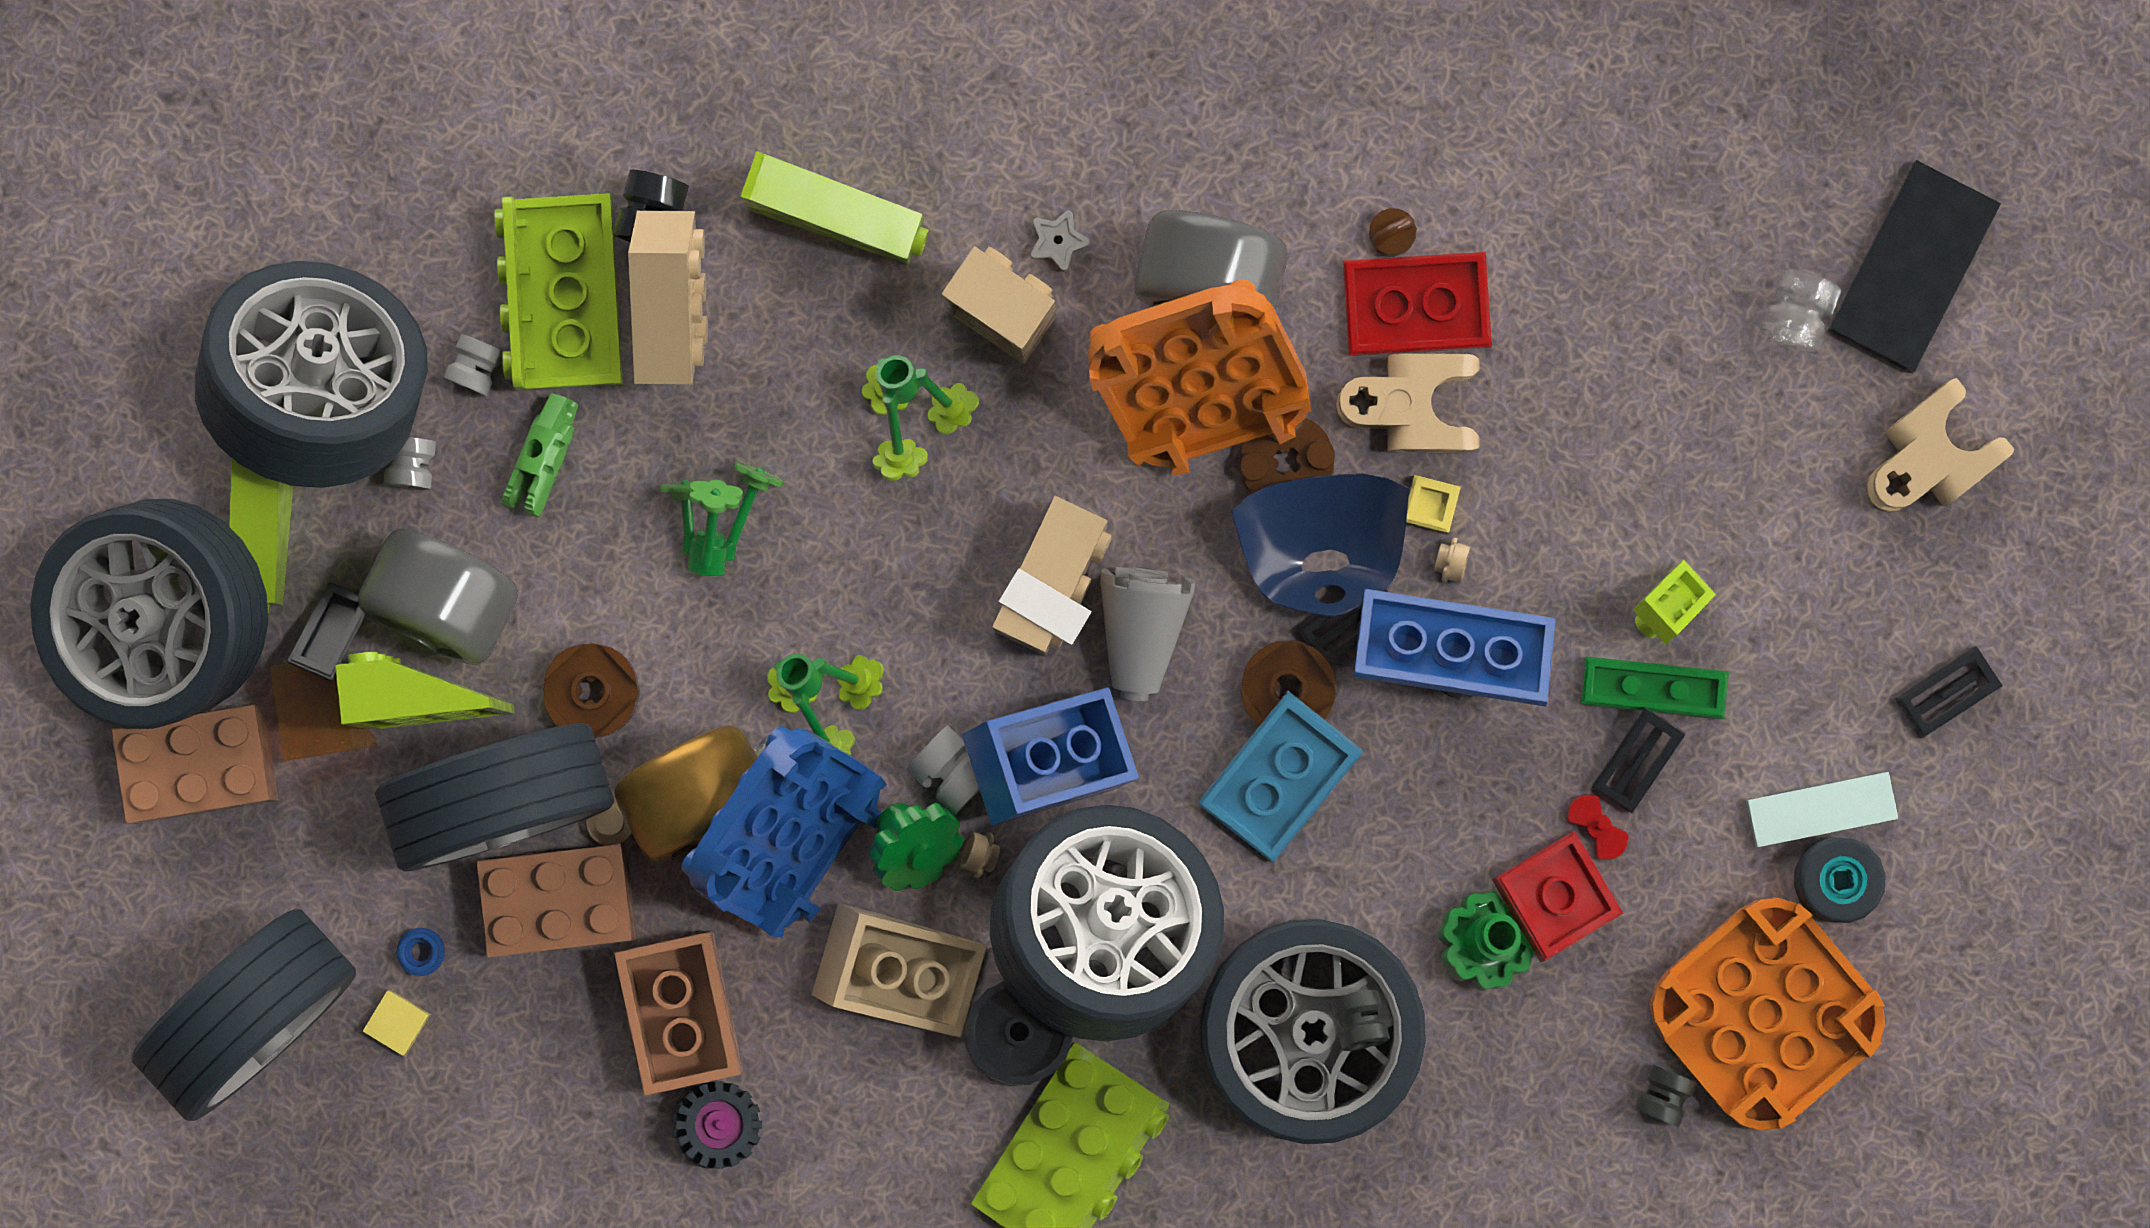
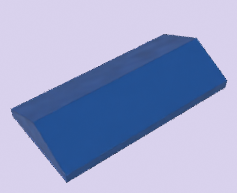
(1454, 647)

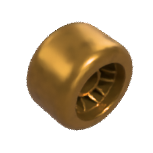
(681, 790)

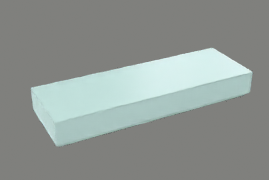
(1822, 809)

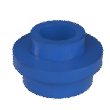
(405, 951)

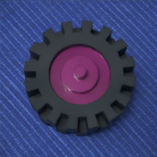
(716, 1125)

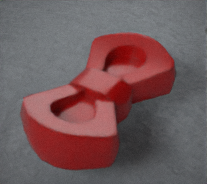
(1608, 839)

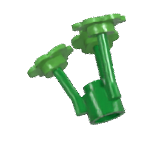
(708, 550)

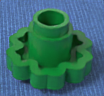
(914, 845)
(1484, 942)

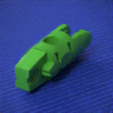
(542, 455)

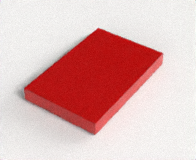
(1417, 304)

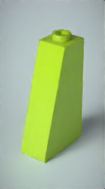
(832, 209)
(262, 520)

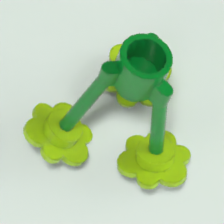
(890, 389)
(799, 680)

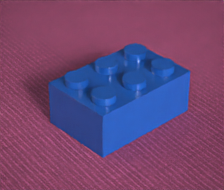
(1050, 756)

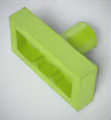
(1672, 603)

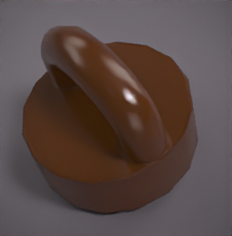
(1392, 232)

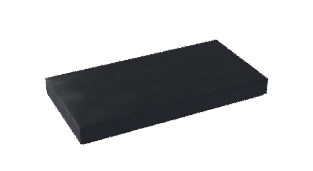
(1914, 266)

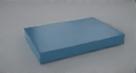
(1280, 776)

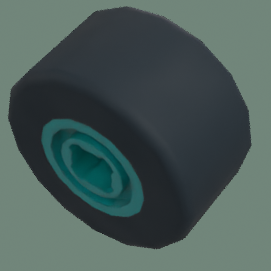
(1824, 884)

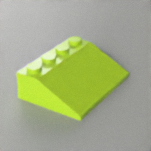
(384, 694)

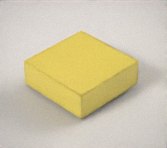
(1432, 504)
(396, 1022)

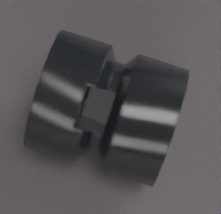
(648, 192)

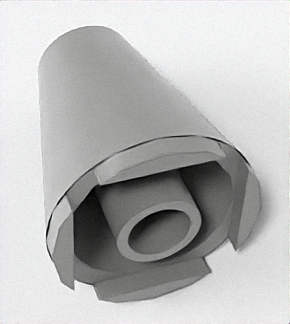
(1142, 626)

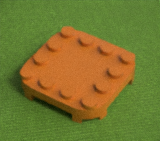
(1199, 375)
(1767, 1013)

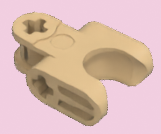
(1405, 405)
(1928, 458)

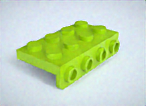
(559, 292)
(1073, 1147)

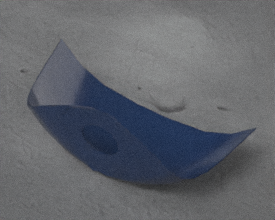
(1322, 513)

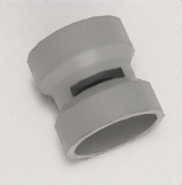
(473, 365)
(411, 465)

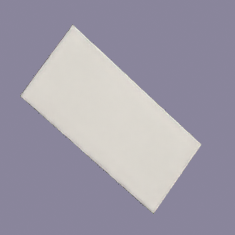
(1045, 606)

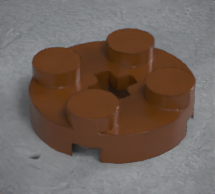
(1314, 456)
(1294, 660)
(592, 663)

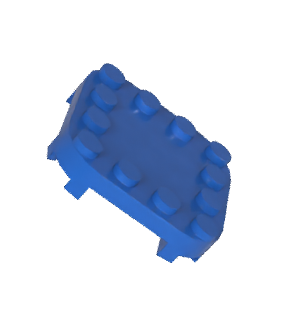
(783, 829)

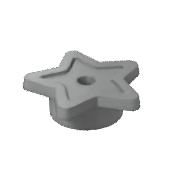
(1059, 253)

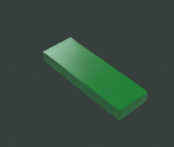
(1656, 686)

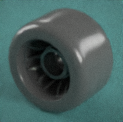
(1205, 251)
(438, 596)

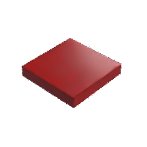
(1557, 896)

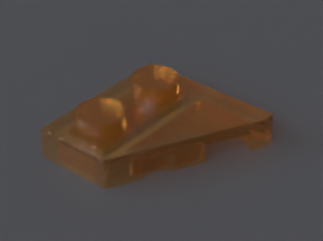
(311, 716)

